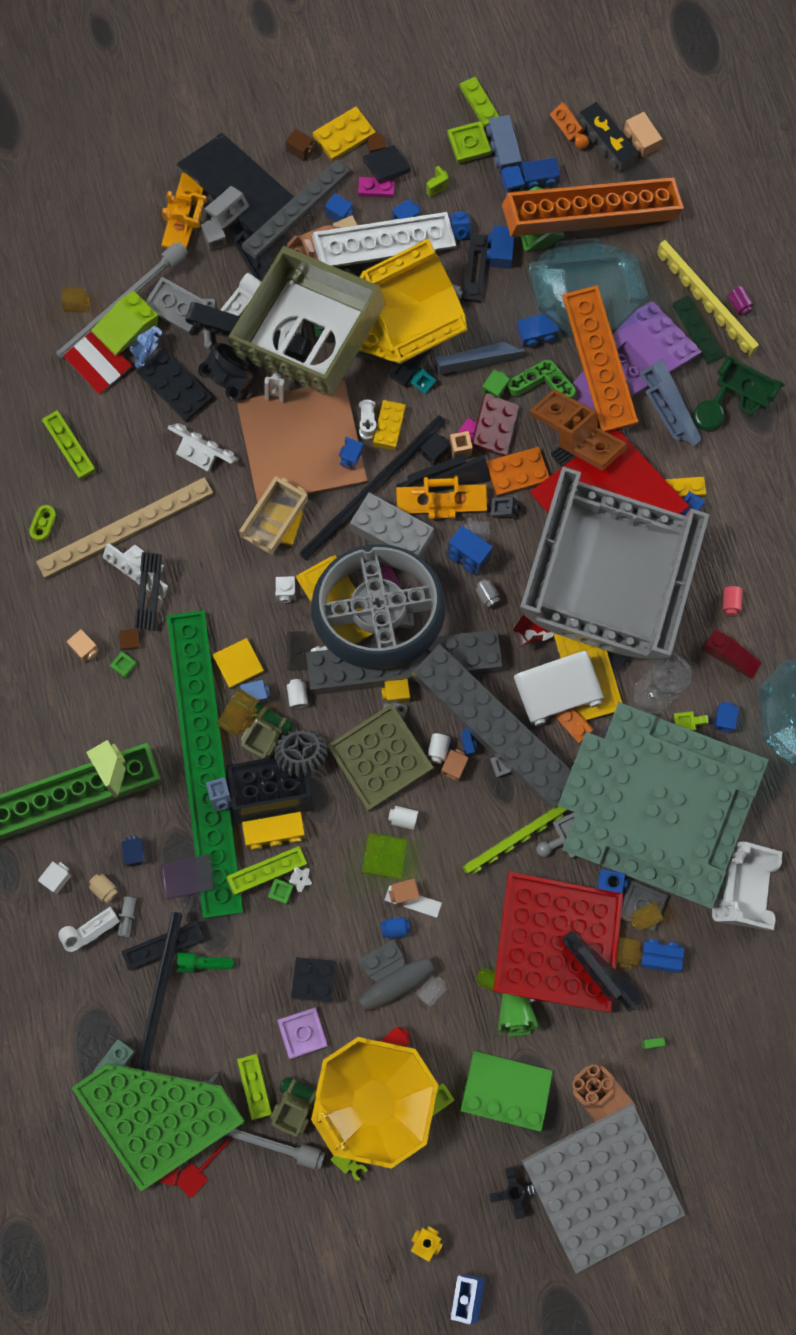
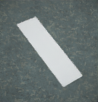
(424, 905)

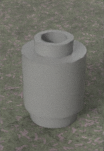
(488, 593)

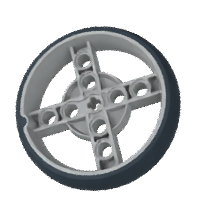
(387, 653)

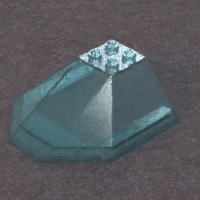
(583, 265)

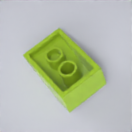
(125, 323)

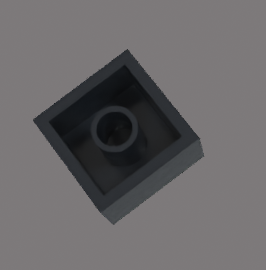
(313, 980)

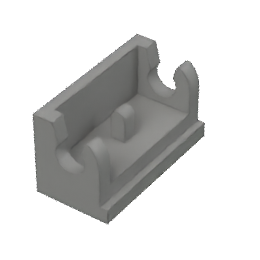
(227, 207)

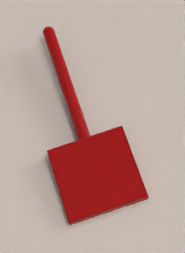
(191, 1178)

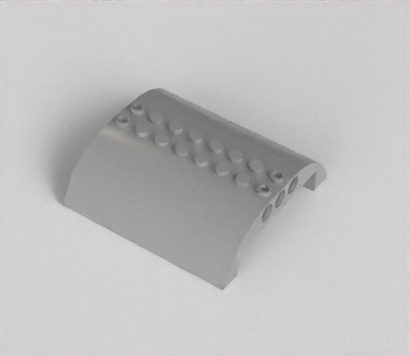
(612, 570)

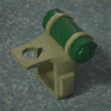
(265, 731)
(293, 1110)

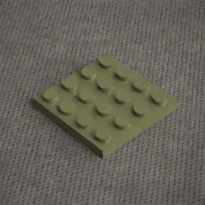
(380, 757)

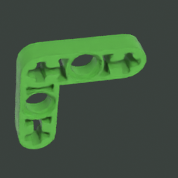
(547, 376)

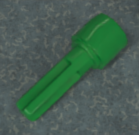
(189, 962)

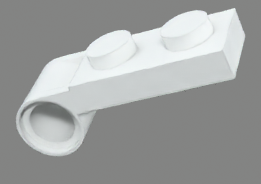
(241, 297)
(88, 931)

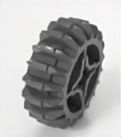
(289, 755)

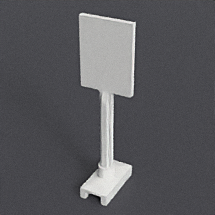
(275, 384)

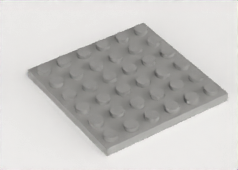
(603, 1187)

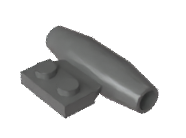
(391, 975)

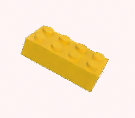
(389, 425)

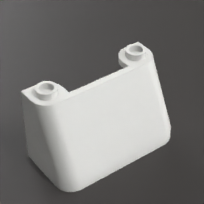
(559, 687)
(745, 887)

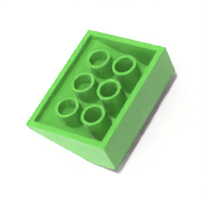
(506, 1091)

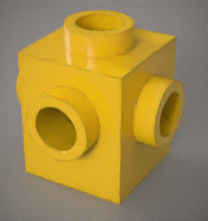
(426, 1252)

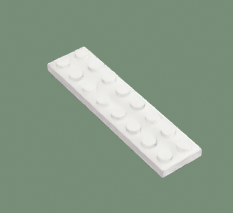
(382, 239)

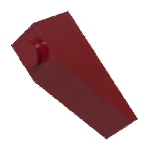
(732, 654)

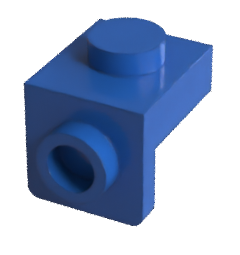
(460, 225)

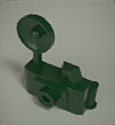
(742, 381)

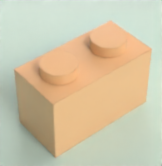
(642, 134)

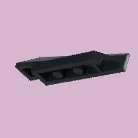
(467, 472)

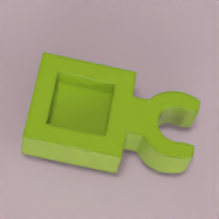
(348, 1164)

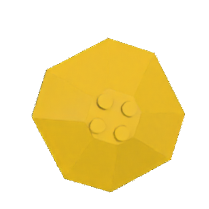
(374, 1102)

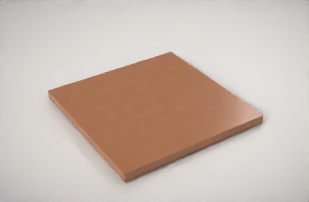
(300, 439)

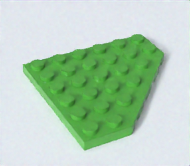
(155, 1117)

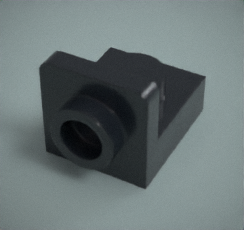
(505, 507)

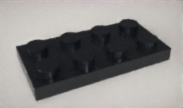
(174, 385)

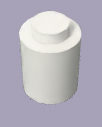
(297, 694)
(438, 748)
(403, 817)

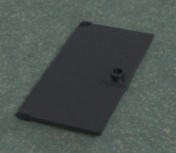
(224, 165)

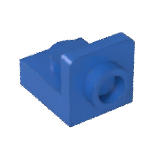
(468, 744)

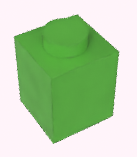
(495, 384)

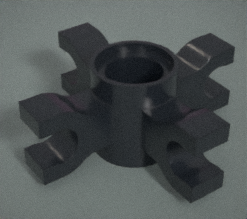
(503, 1195)

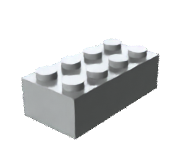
(389, 525)

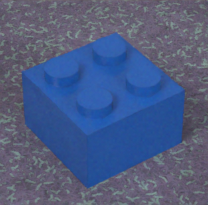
(469, 550)

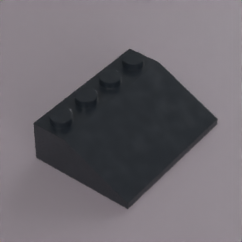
(265, 791)

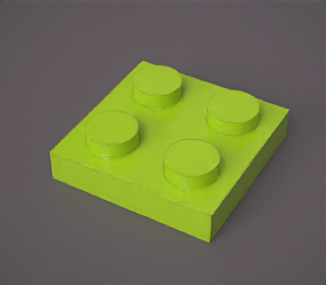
(469, 142)

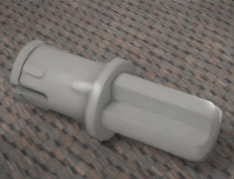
(126, 917)

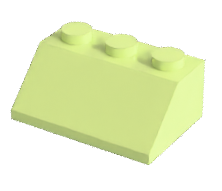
(109, 765)

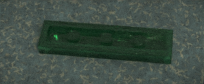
(697, 329)

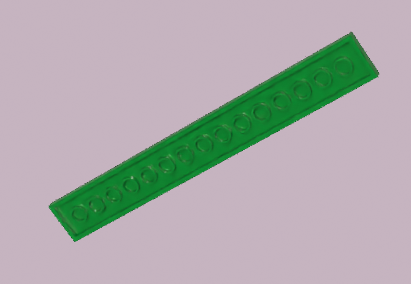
(203, 756)

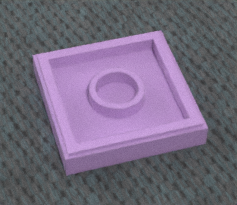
(302, 1033)

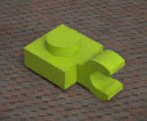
(688, 721)

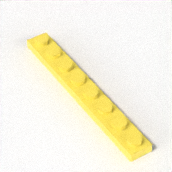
(707, 298)

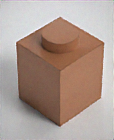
(454, 765)
(404, 893)

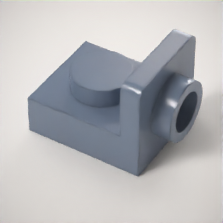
(219, 794)

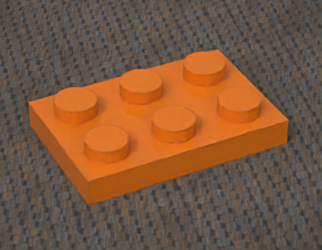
(517, 471)

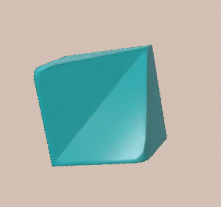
(422, 380)

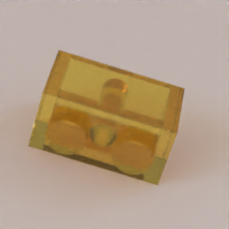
(237, 712)

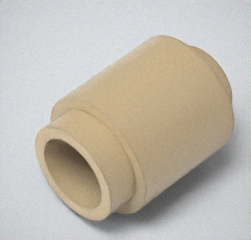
(103, 888)

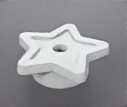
(295, 878)

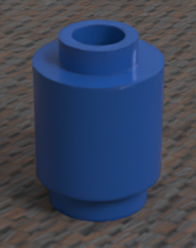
(395, 928)

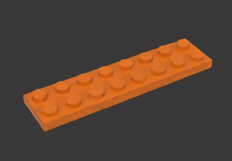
(599, 359)

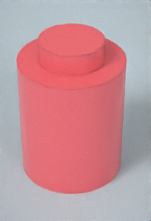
(732, 600)

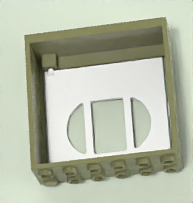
(314, 294)

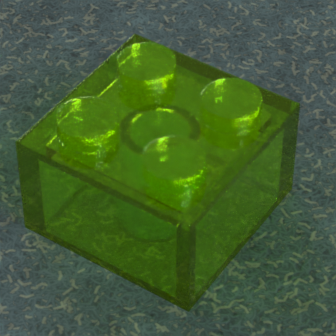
(384, 857)

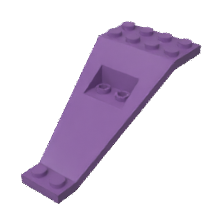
(640, 343)

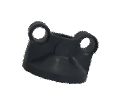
(229, 371)

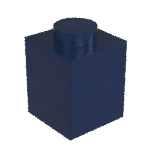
(133, 851)

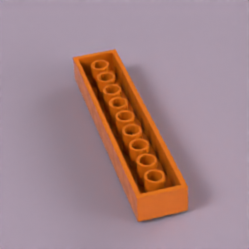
(592, 206)

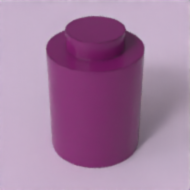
(740, 301)

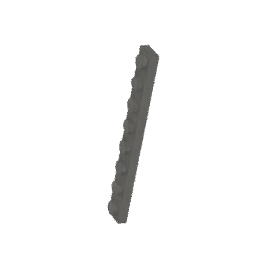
(295, 209)

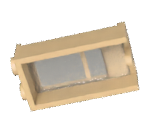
(273, 515)

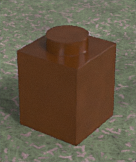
(299, 145)

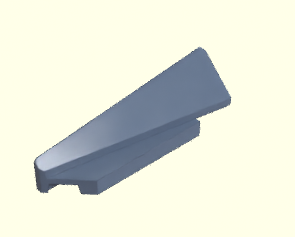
(478, 358)
(669, 403)

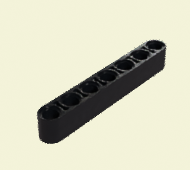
(224, 322)

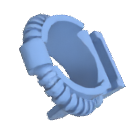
(145, 345)

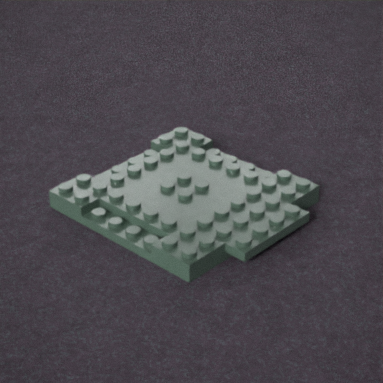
(660, 803)

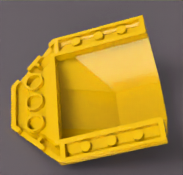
(418, 306)

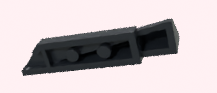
(258, 266)
(602, 973)

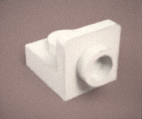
(285, 589)

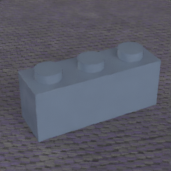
(503, 142)

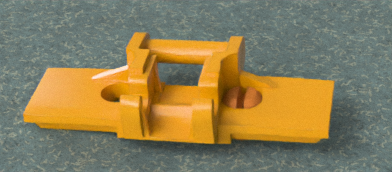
(178, 209)
(442, 505)

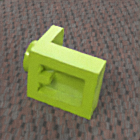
(437, 183)

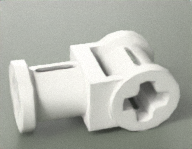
(367, 419)

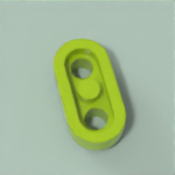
(42, 524)

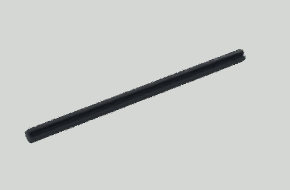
(372, 487)
(159, 991)

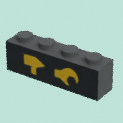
(607, 137)

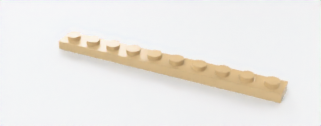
(124, 528)

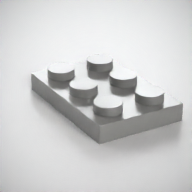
(172, 303)

